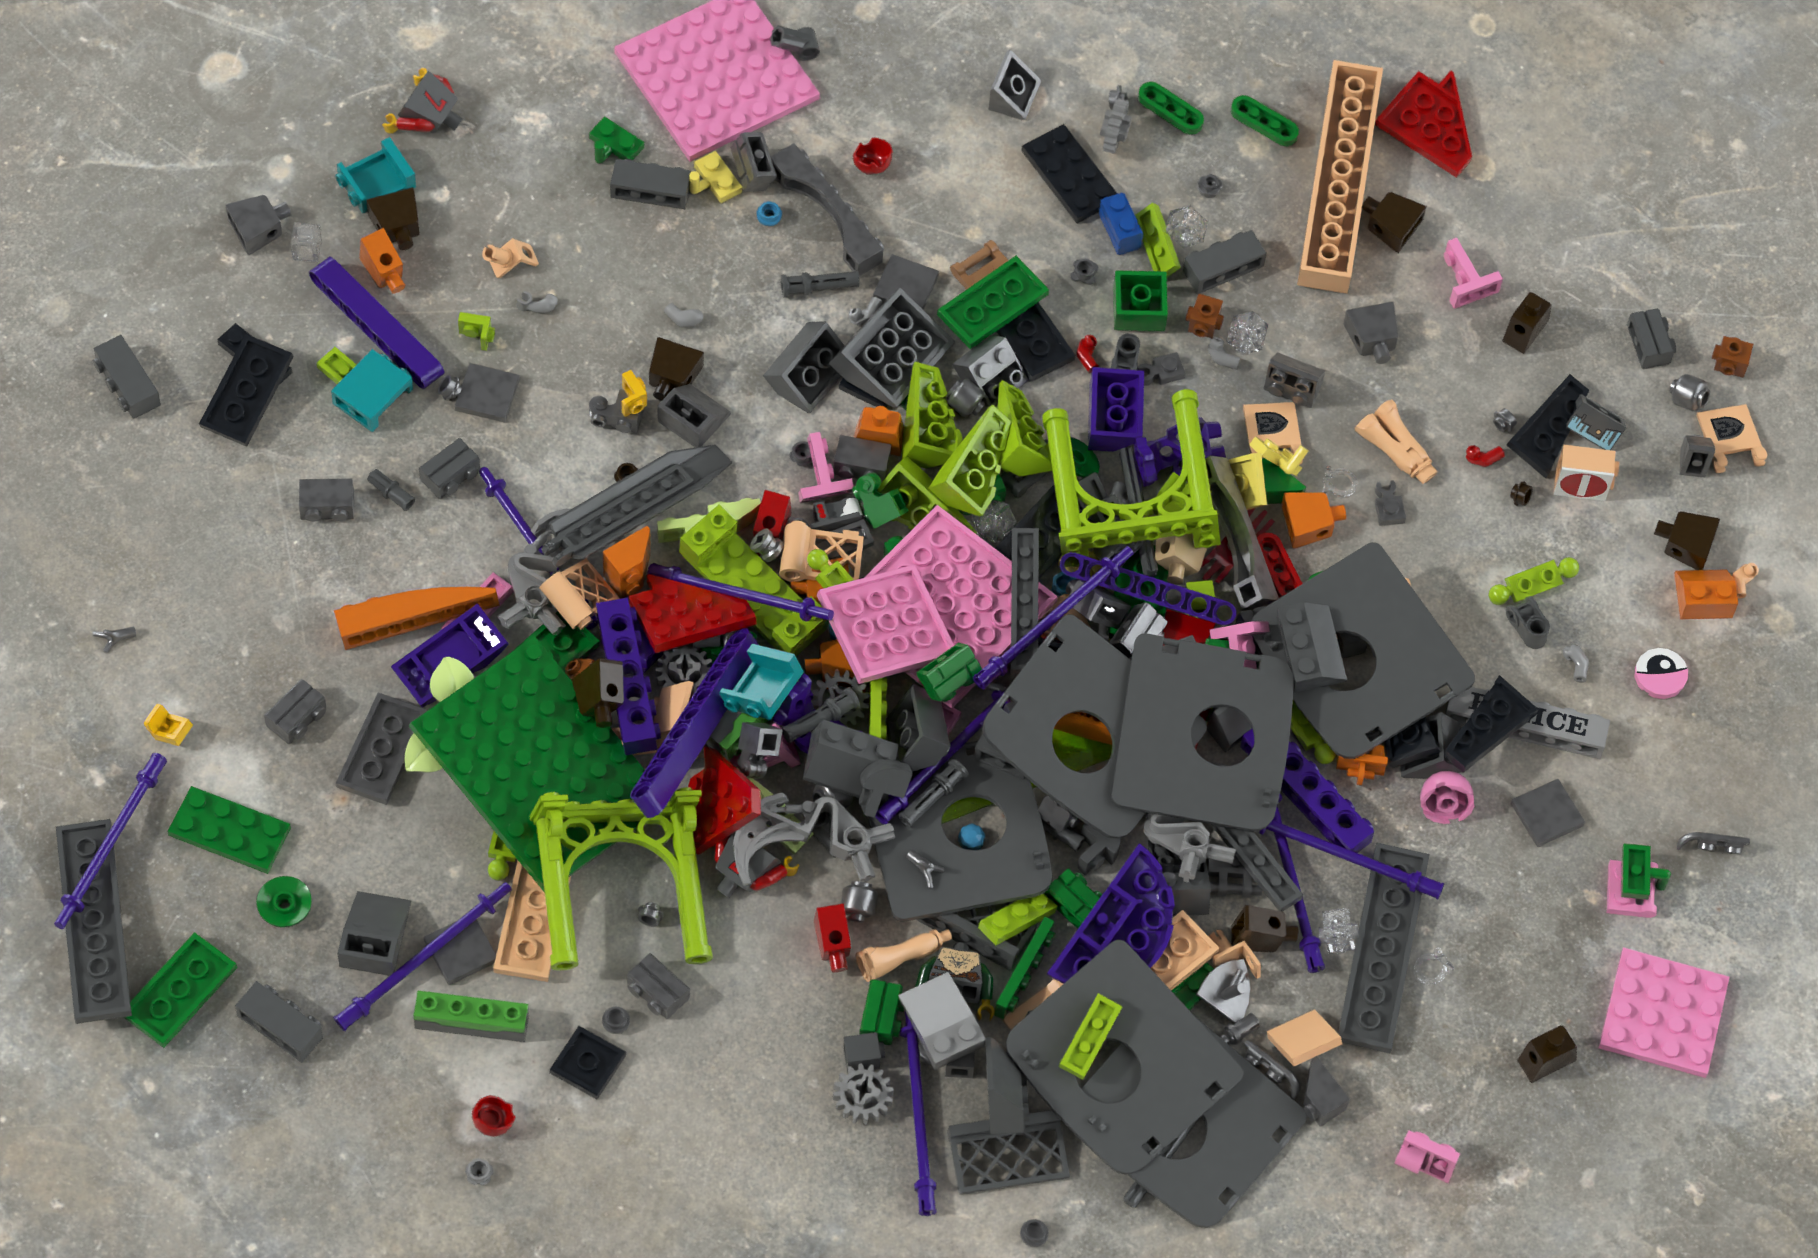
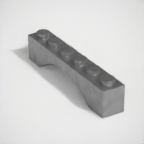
(798, 174)
(1251, 575)

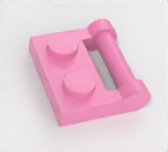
(1627, 906)

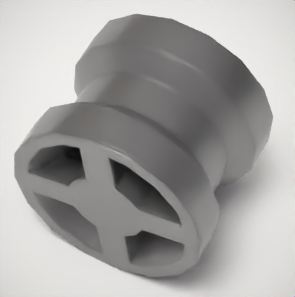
(766, 545)

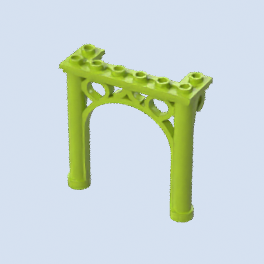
(1196, 517)
(554, 815)

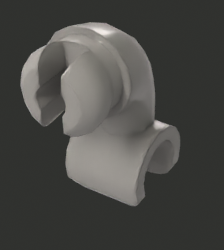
(543, 306)

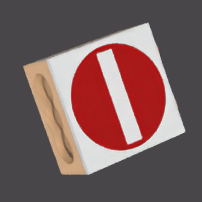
(1585, 472)

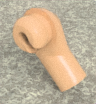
(1743, 576)

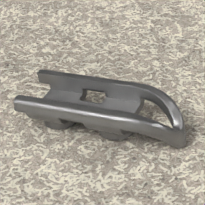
(1708, 841)
(1276, 1070)

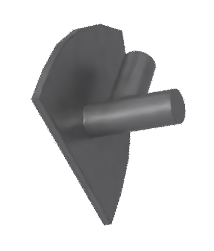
(1227, 989)

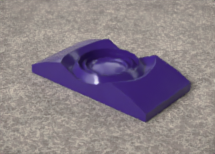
(468, 639)

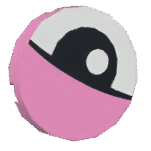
(1661, 673)

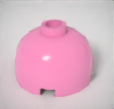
(1447, 797)

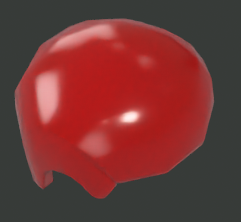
(873, 157)
(493, 1116)

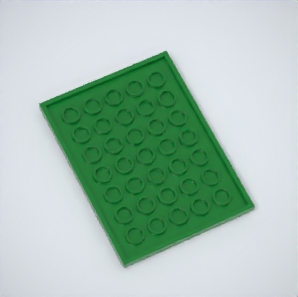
(521, 737)

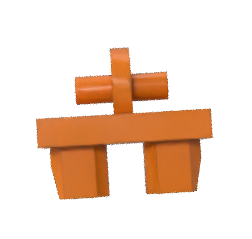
(1365, 766)

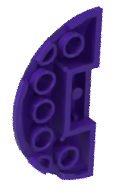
(1131, 909)

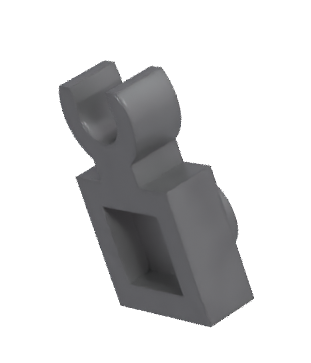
(1164, 368)
(1389, 507)

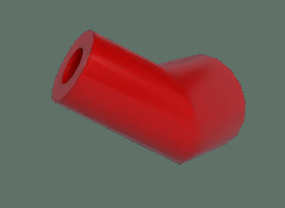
(1085, 351)
(1484, 459)

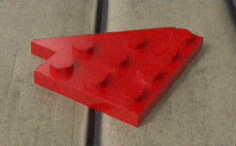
(684, 614)
(726, 800)

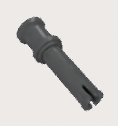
(806, 283)
(831, 710)
(941, 785)

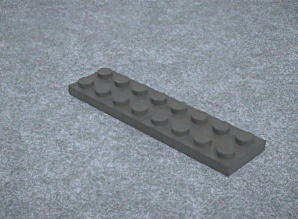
(96, 933)
(1382, 952)

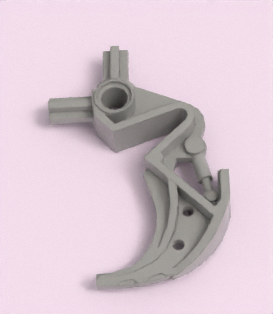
(527, 583)
(842, 828)
(1186, 840)

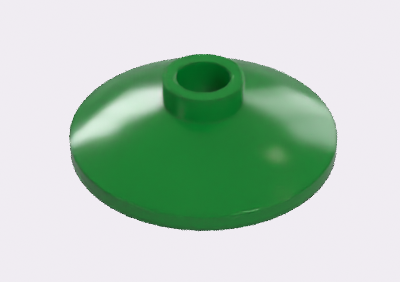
(1084, 459)
(279, 891)

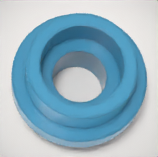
(769, 208)

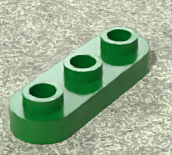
(1166, 100)
(1257, 112)

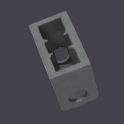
(256, 221)
(1373, 330)
(1090, 605)

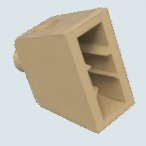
(1179, 557)

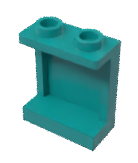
(376, 175)
(371, 389)
(763, 683)

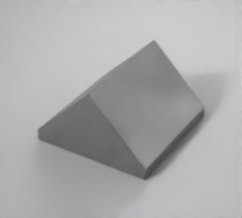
(1013, 88)

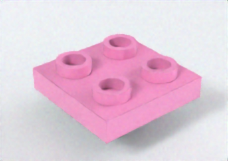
(1427, 1156)

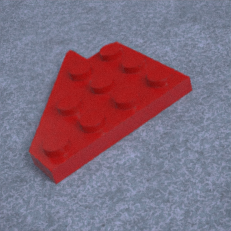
(1430, 121)

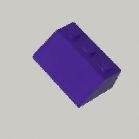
(1115, 408)

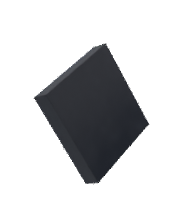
(587, 1062)

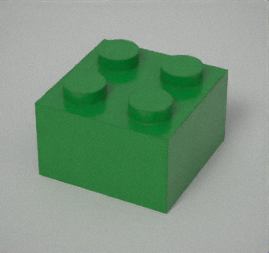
(1140, 300)

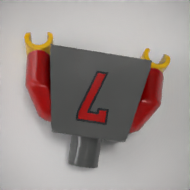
(427, 106)
(762, 868)

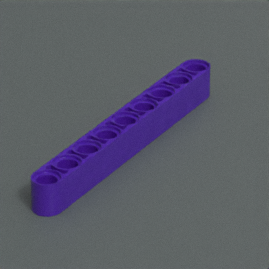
(692, 727)

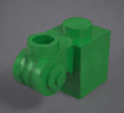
(878, 507)

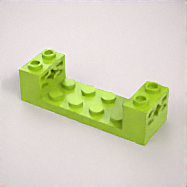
(725, 558)

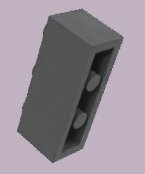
(650, 183)
(1224, 261)
(126, 377)
(279, 1021)

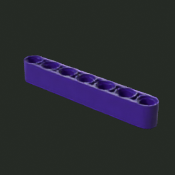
(376, 322)
(1158, 597)

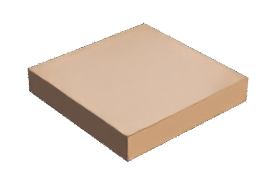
(1304, 1037)

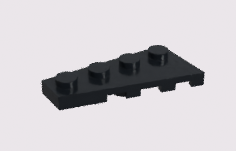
(1544, 433)
(1490, 724)
(1411, 744)

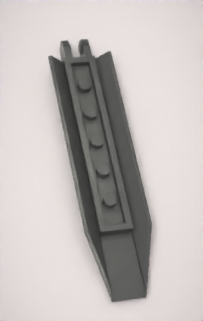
(633, 501)

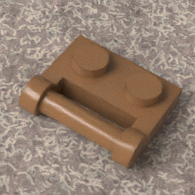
(990, 249)

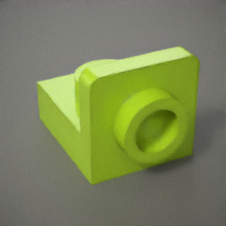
(476, 326)

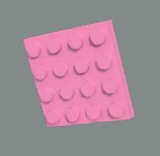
(886, 623)
(1664, 1012)

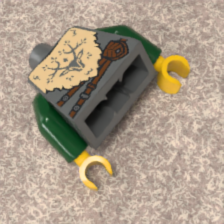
(967, 972)

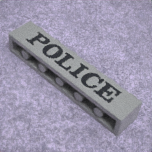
(1551, 727)

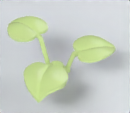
(445, 680)

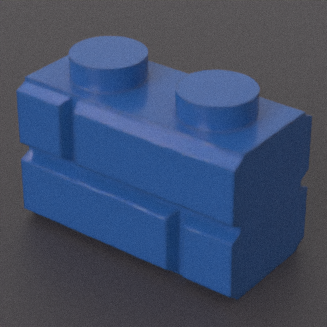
(1120, 223)

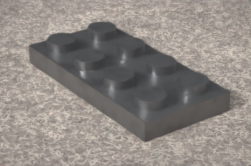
(379, 749)

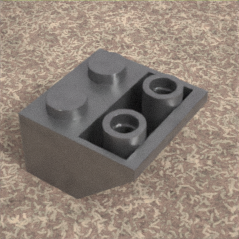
(989, 365)
(1293, 380)
(691, 414)

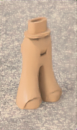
(1391, 436)
(881, 960)

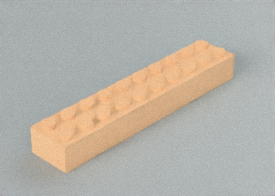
(1340, 177)

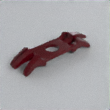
(1223, 554)

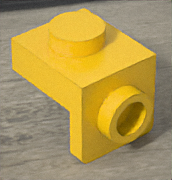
(636, 394)
(166, 726)

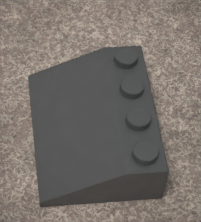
(887, 346)

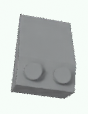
(942, 1020)

